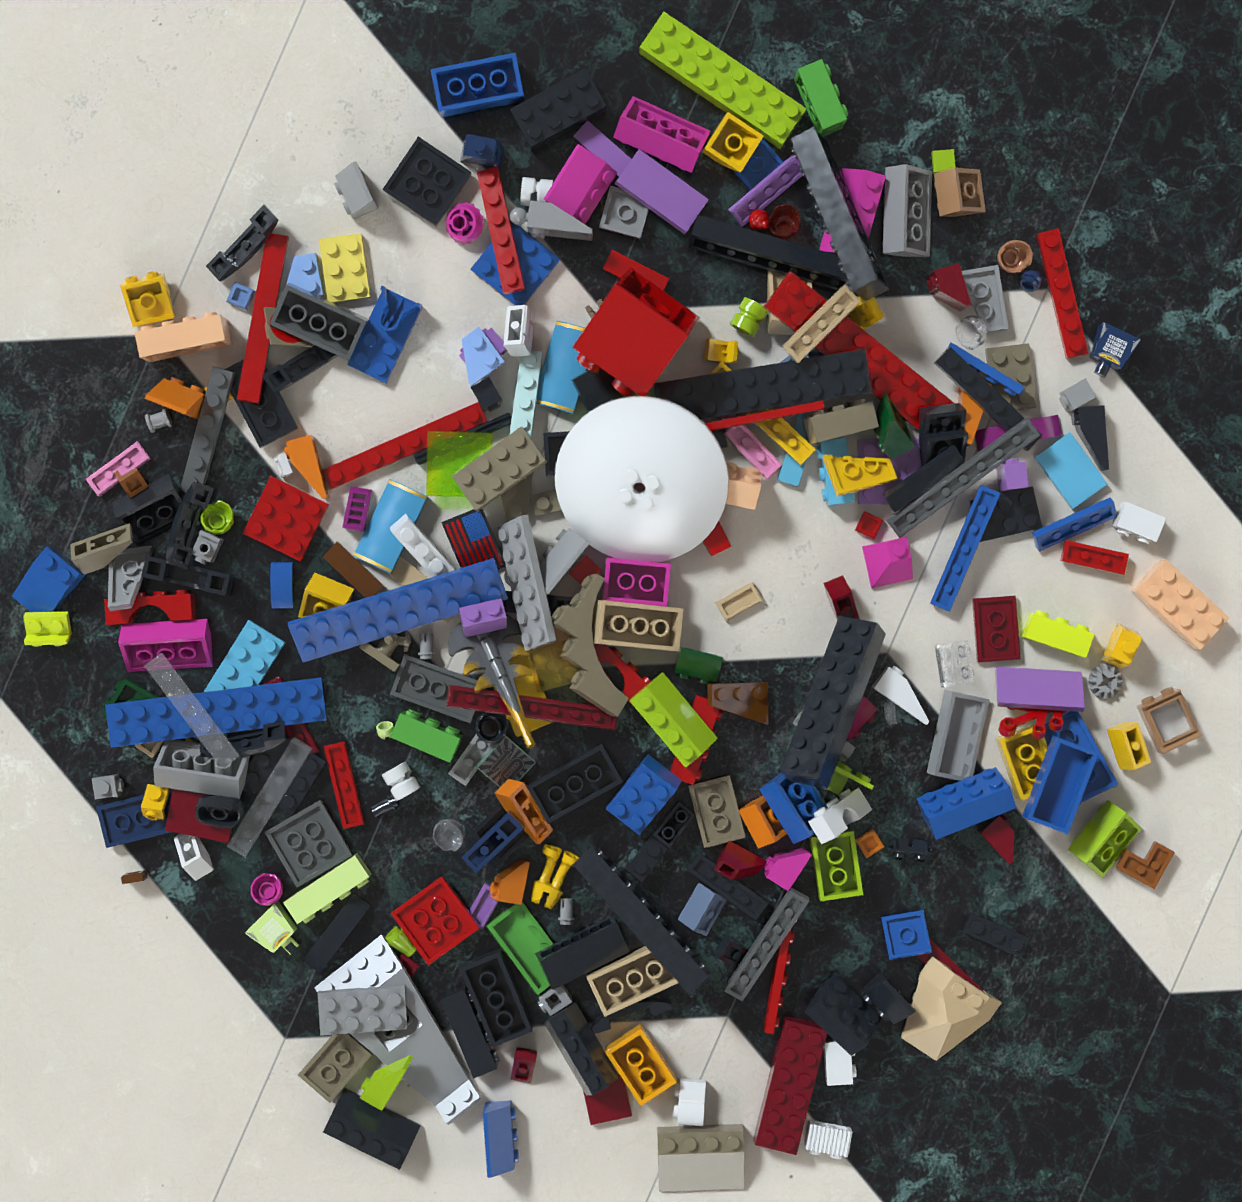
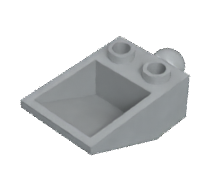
(549, 220)

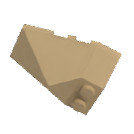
(945, 1010)

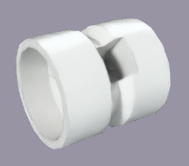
(531, 186)
(401, 781)

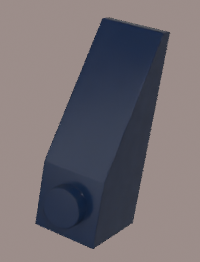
(493, 841)

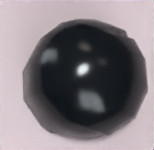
(491, 727)

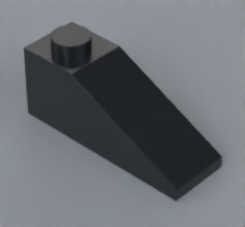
(1091, 428)

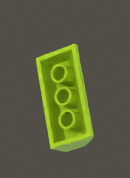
(673, 719)

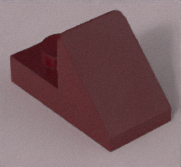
(523, 1065)

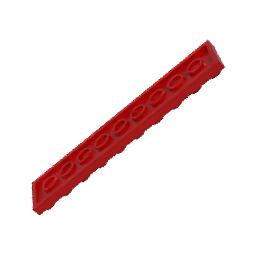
(797, 302)

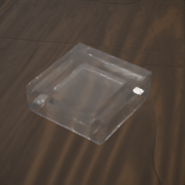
(890, 713)

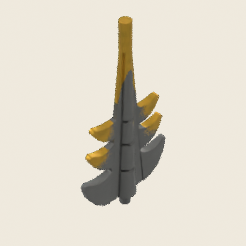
(494, 657)

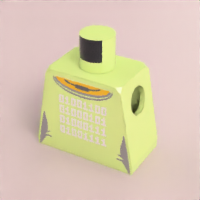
(274, 929)

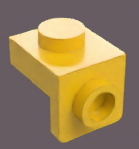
(721, 351)
(154, 802)

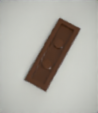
(353, 570)

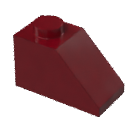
(841, 598)
(999, 836)

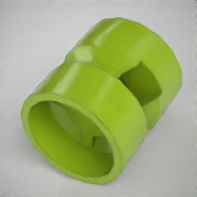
(748, 318)

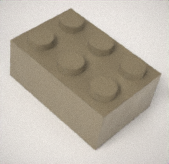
(839, 421)

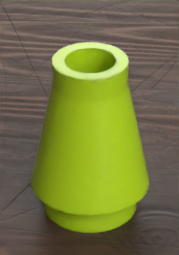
(399, 940)

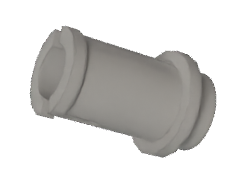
(426, 646)
(566, 911)

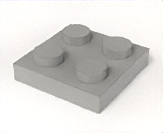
(623, 214)

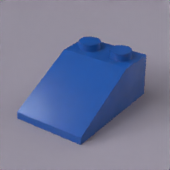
(48, 582)

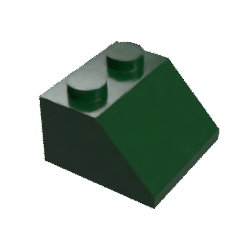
(892, 429)
(698, 664)

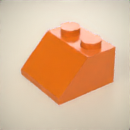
(762, 822)

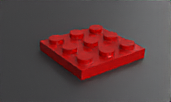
(286, 518)
(435, 920)

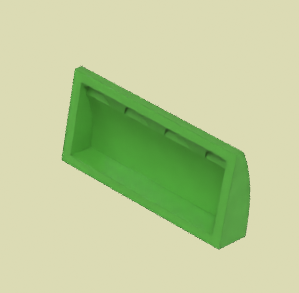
(520, 939)

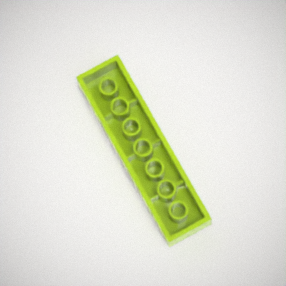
(721, 80)

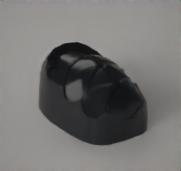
(219, 811)

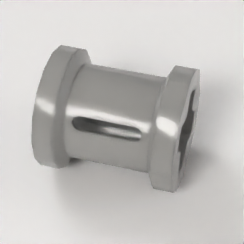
(158, 420)

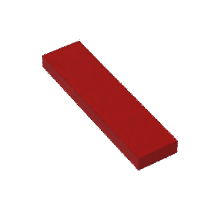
(344, 785)

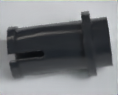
(385, 807)

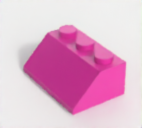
(581, 184)

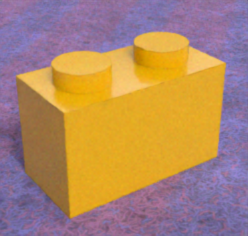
(1128, 745)

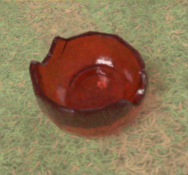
(784, 221)

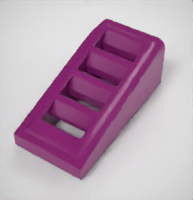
(346, 523)

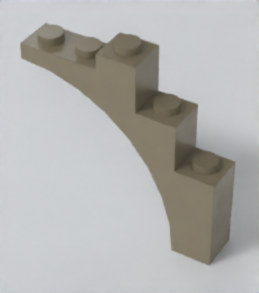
(579, 651)

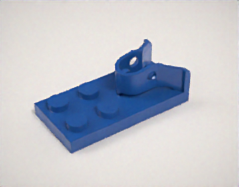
(385, 335)
(1076, 731)

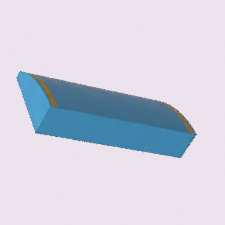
(559, 368)
(378, 543)

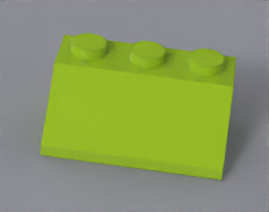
(1105, 838)

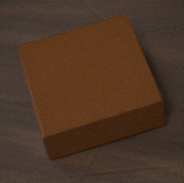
(134, 877)

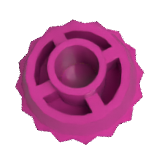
(464, 223)

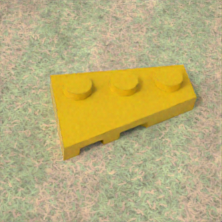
(857, 474)

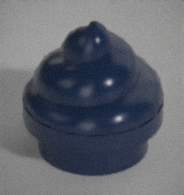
(1031, 280)

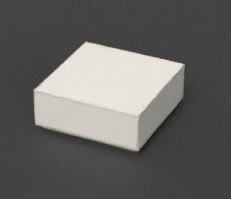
(283, 465)

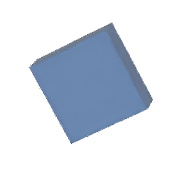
(240, 296)

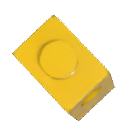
(1121, 646)

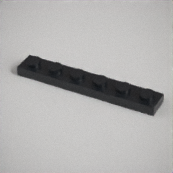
(980, 391)

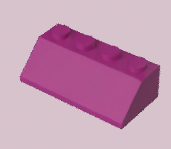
(661, 134)
(865, 191)
(182, 643)

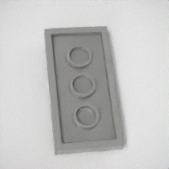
(362, 1010)

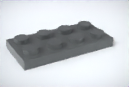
(428, 686)

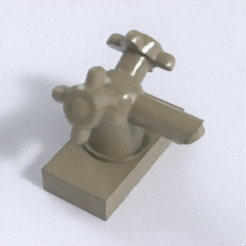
(386, 648)

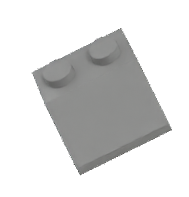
(355, 191)

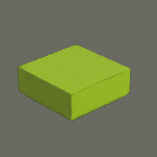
(943, 160)

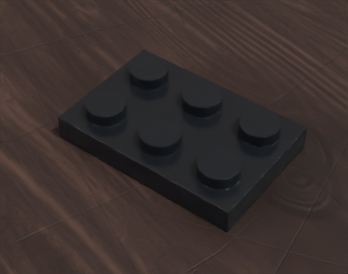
(1013, 514)

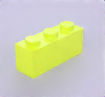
(1058, 634)

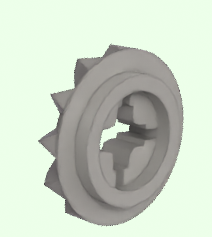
(1095, 679)

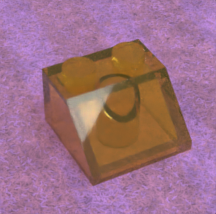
(549, 668)

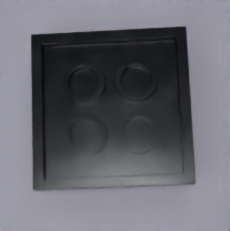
(427, 181)
(264, 764)

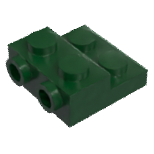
(127, 691)

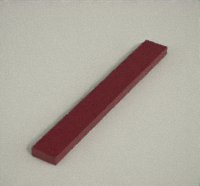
(532, 707)

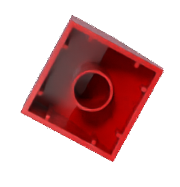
(634, 334)

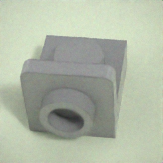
(107, 786)

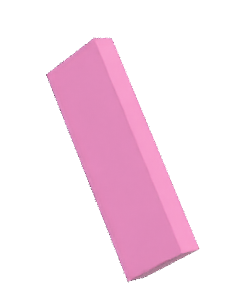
(753, 450)
(131, 458)

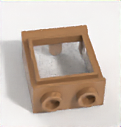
(1168, 720)

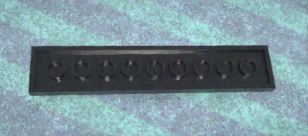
(770, 385)

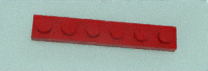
(501, 230)
(1062, 293)
(778, 980)

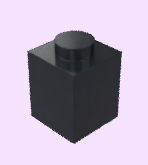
(487, 395)

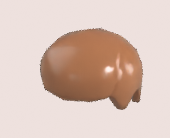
(1014, 256)

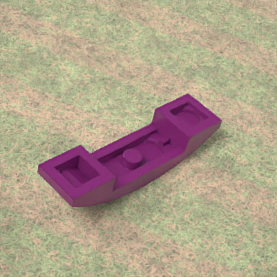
(1047, 426)

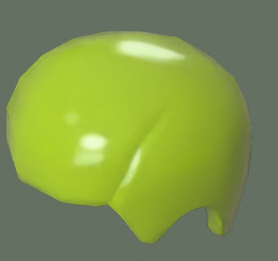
(217, 518)

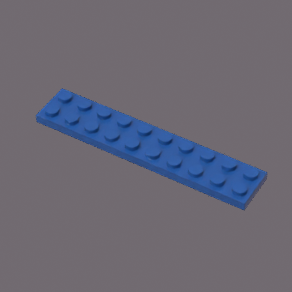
(396, 610)
(229, 708)

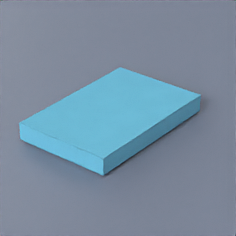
(1070, 470)

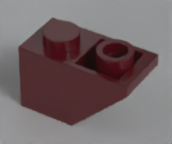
(738, 862)

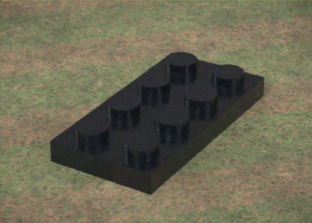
(270, 417)

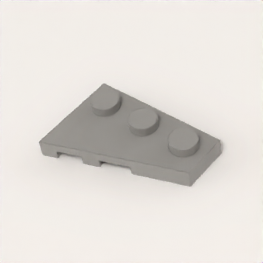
(126, 577)

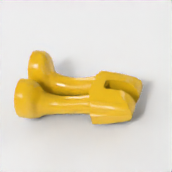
(554, 889)

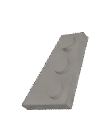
(987, 296)

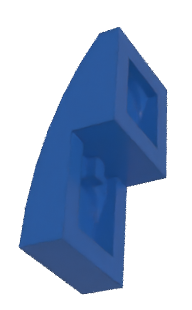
(282, 584)

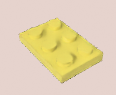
(344, 268)

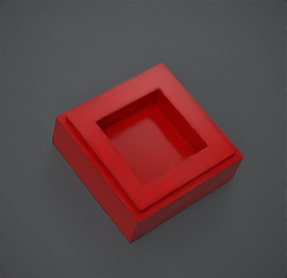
(869, 525)

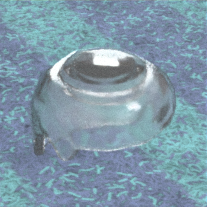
(971, 332)
(449, 834)

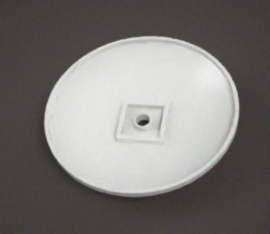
(646, 444)

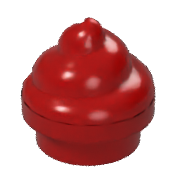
(759, 220)

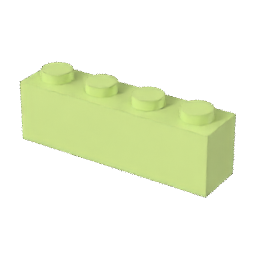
(327, 888)

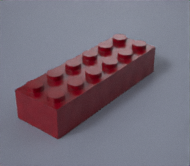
(790, 1085)

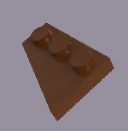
(742, 699)

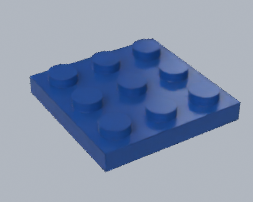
(535, 263)

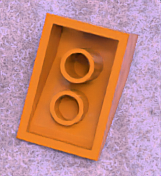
(178, 397)

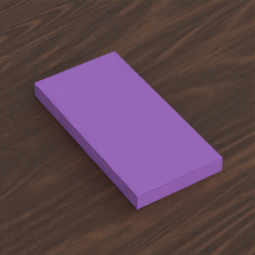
(661, 191)
(1039, 689)

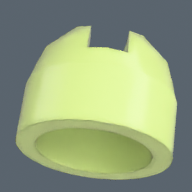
(384, 729)

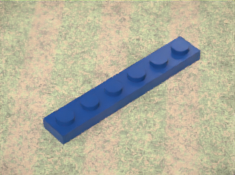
(965, 548)

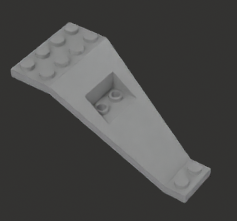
(434, 1066)

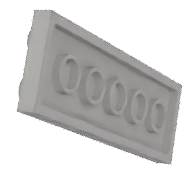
(526, 583)

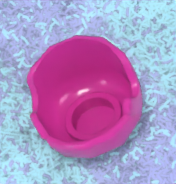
(267, 889)

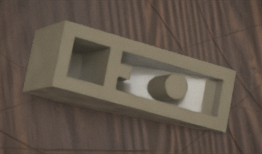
(100, 549)

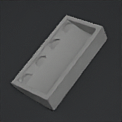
(957, 735)

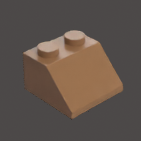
(959, 192)

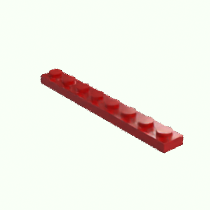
(401, 446)

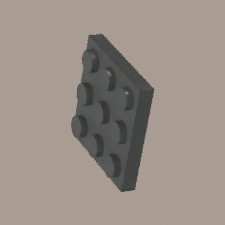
(308, 843)

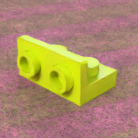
(47, 628)

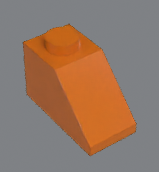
(510, 883)

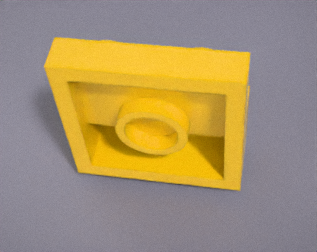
(147, 298)

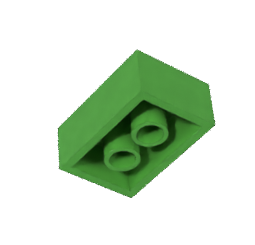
(821, 97)
(427, 735)

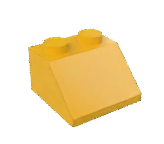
(732, 143)
(323, 595)

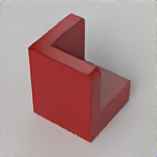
(583, 569)

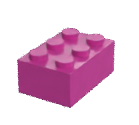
(636, 582)

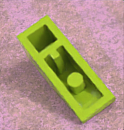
(383, 1082)

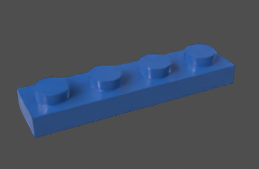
(992, 374)
(1074, 524)

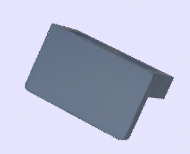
(702, 909)

